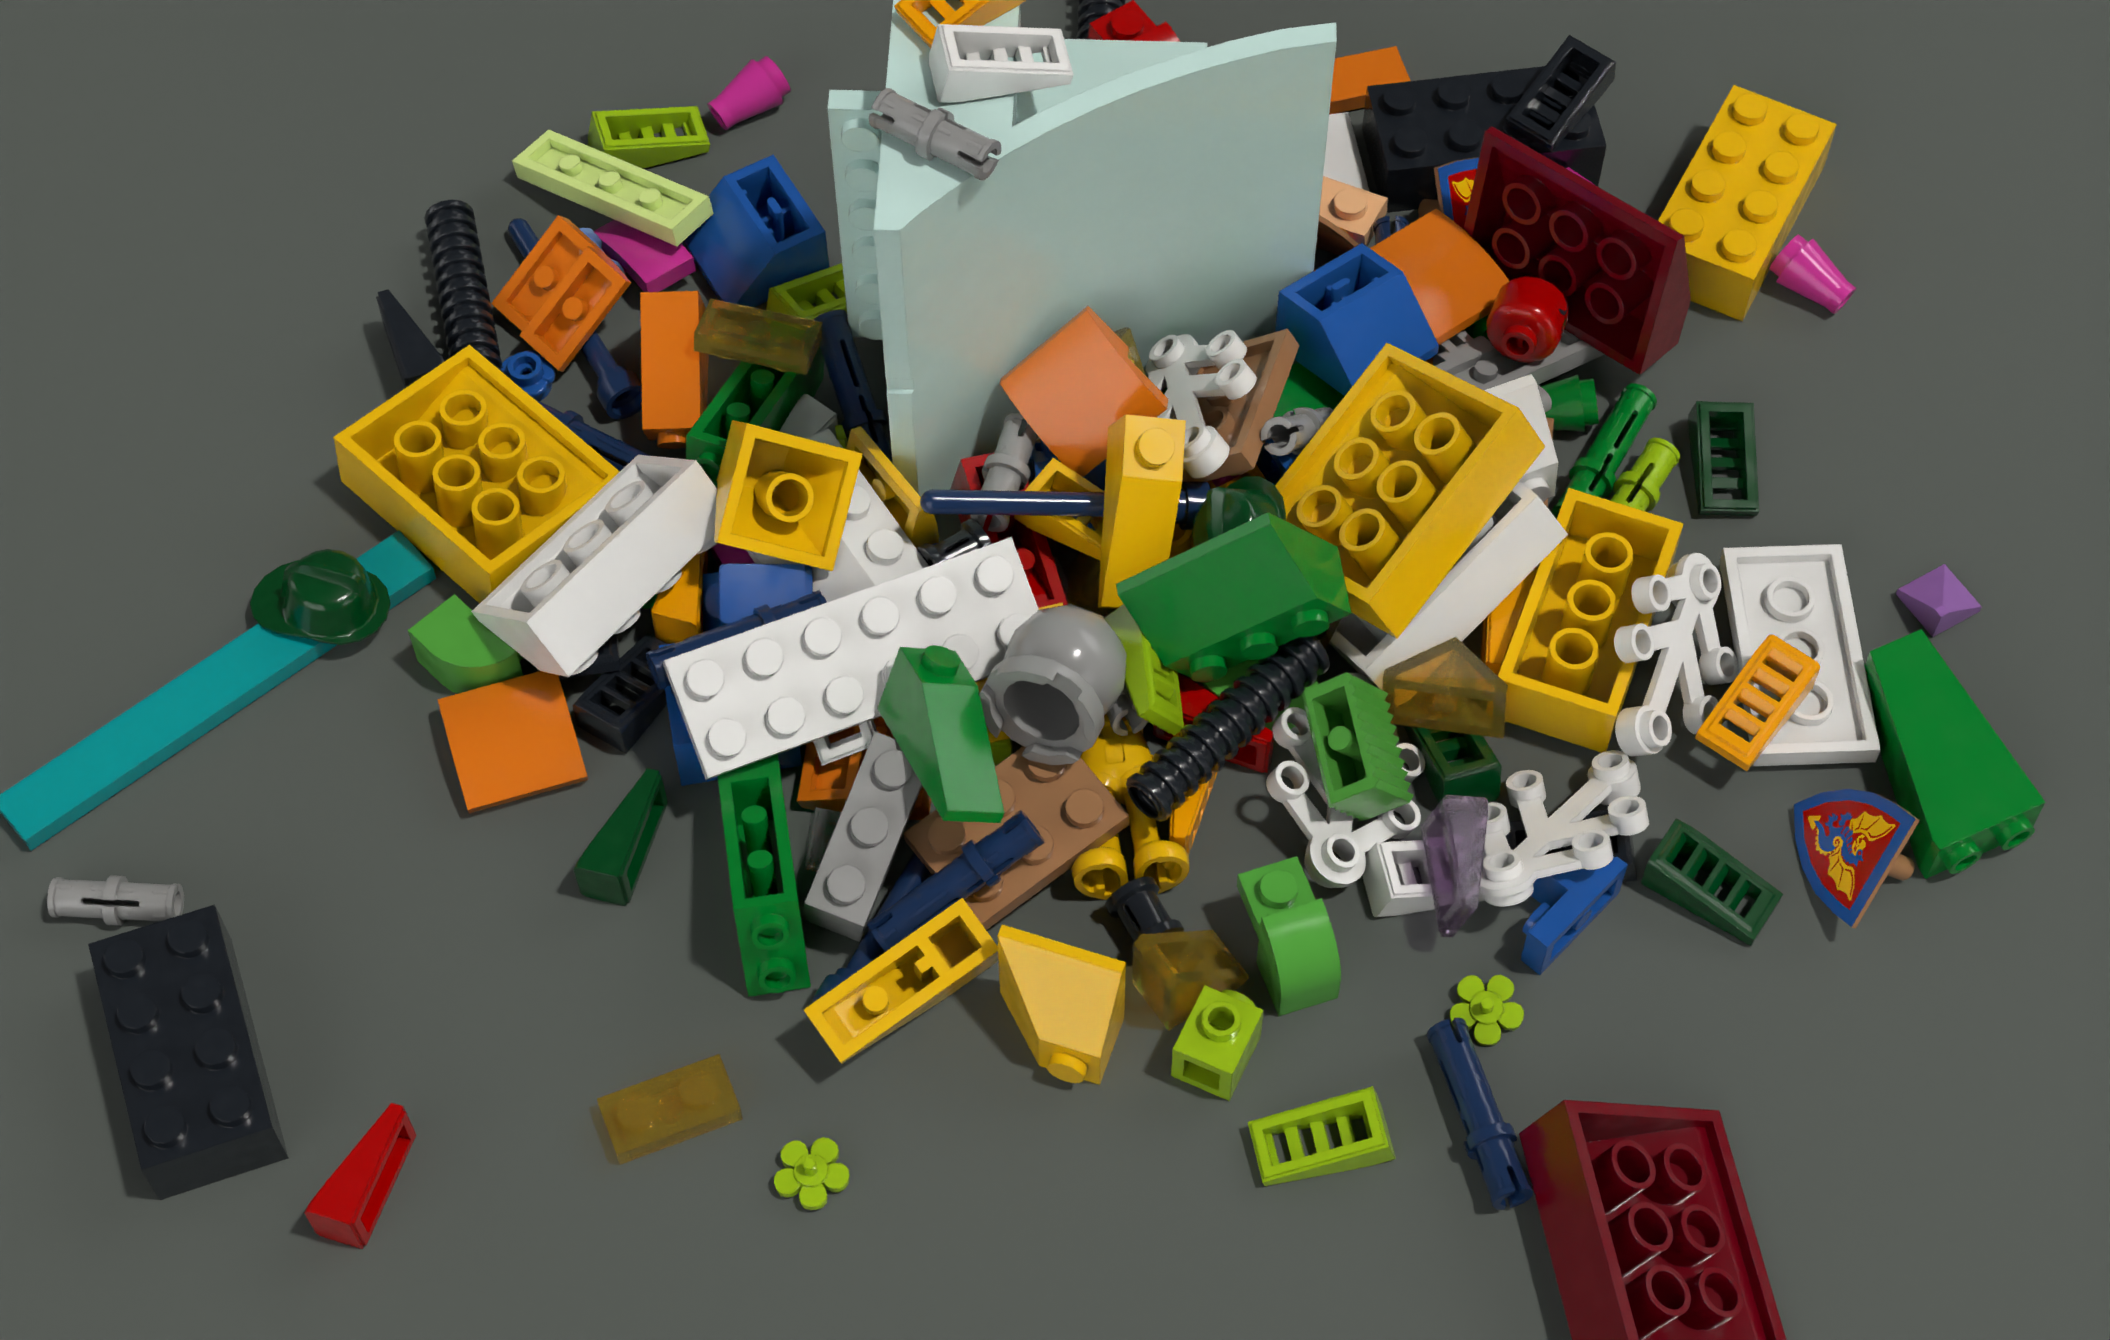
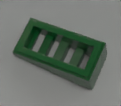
(1724, 416)
(1472, 776)
(620, 849)
(1704, 854)

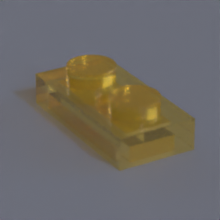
(758, 336)
(669, 1109)

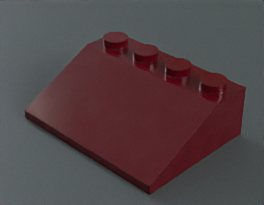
(1607, 258)
(1648, 1224)

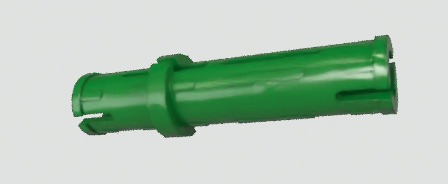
(1597, 470)

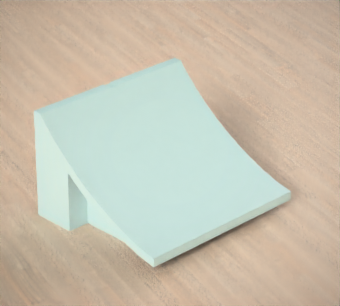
(1150, 188)

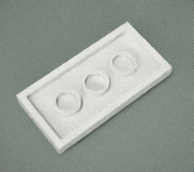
(1808, 604)

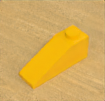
(1139, 498)
(904, 981)

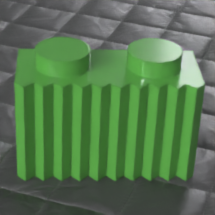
(1356, 747)

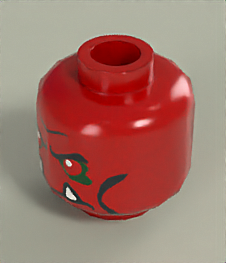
(1530, 315)

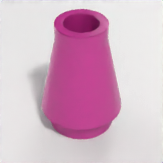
(750, 93)
(1811, 273)

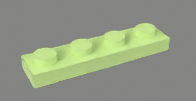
(613, 187)

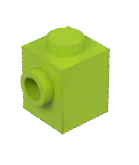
(1217, 1041)

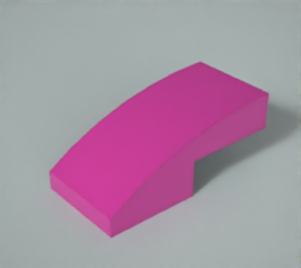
(644, 257)

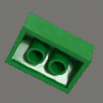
(1237, 597)

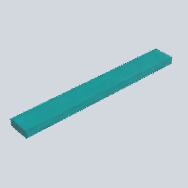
(184, 710)

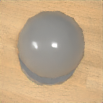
(1056, 684)

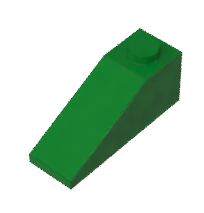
(943, 732)

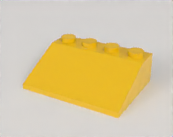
(470, 470)
(1406, 480)

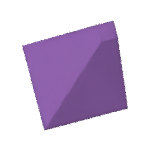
(1938, 600)

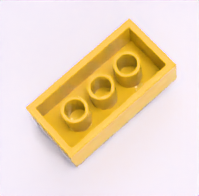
(1745, 195)
(1563, 651)

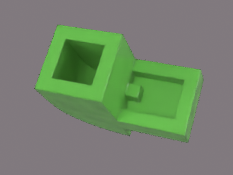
(462, 649)
(1294, 935)

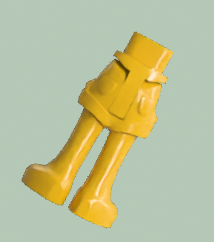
(1104, 869)

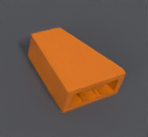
(671, 370)

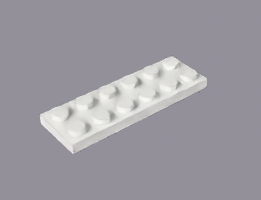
(833, 660)

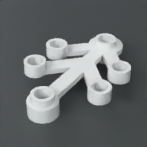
(1174, 365)
(1693, 589)
(1336, 831)
(1510, 874)

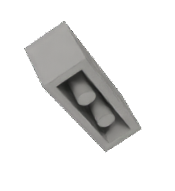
(864, 841)

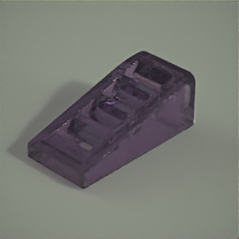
(1454, 857)

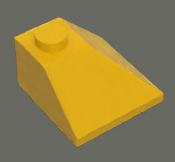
(784, 495)
(1063, 1002)

